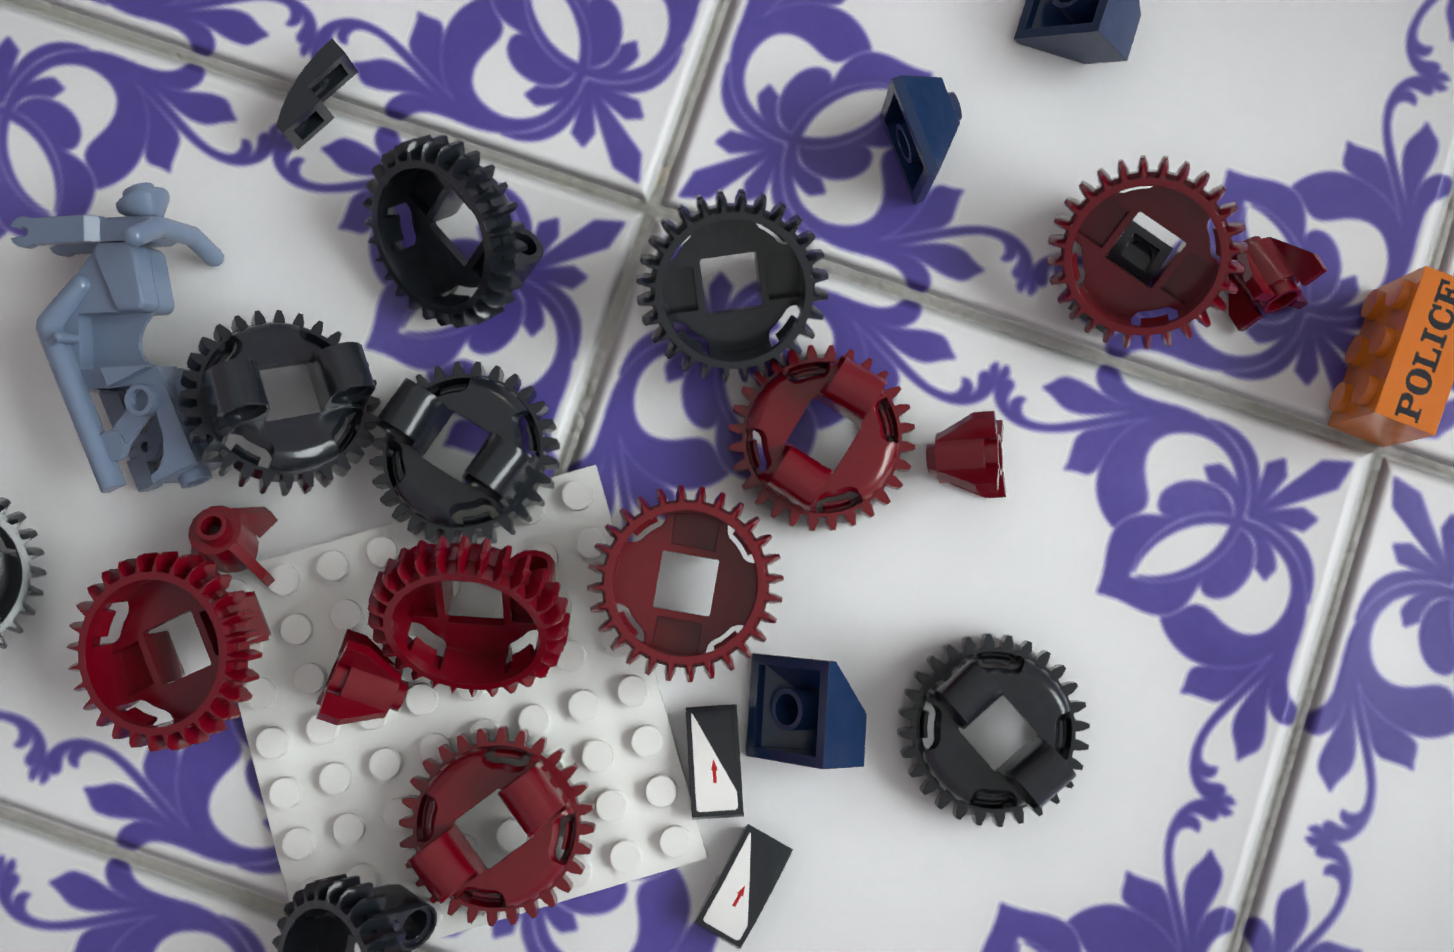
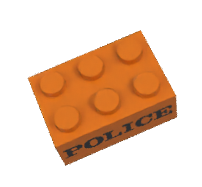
(1399, 362)

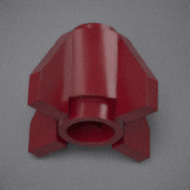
(1271, 279)
(970, 455)
(230, 538)
(360, 683)

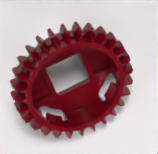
(1187, 280)
(796, 479)
(633, 573)
(477, 648)
(147, 664)
(535, 796)

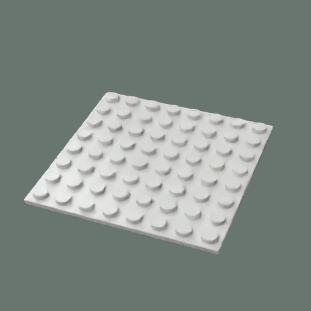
(341, 788)

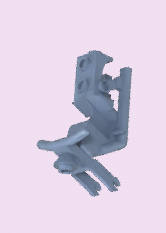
(97, 332)

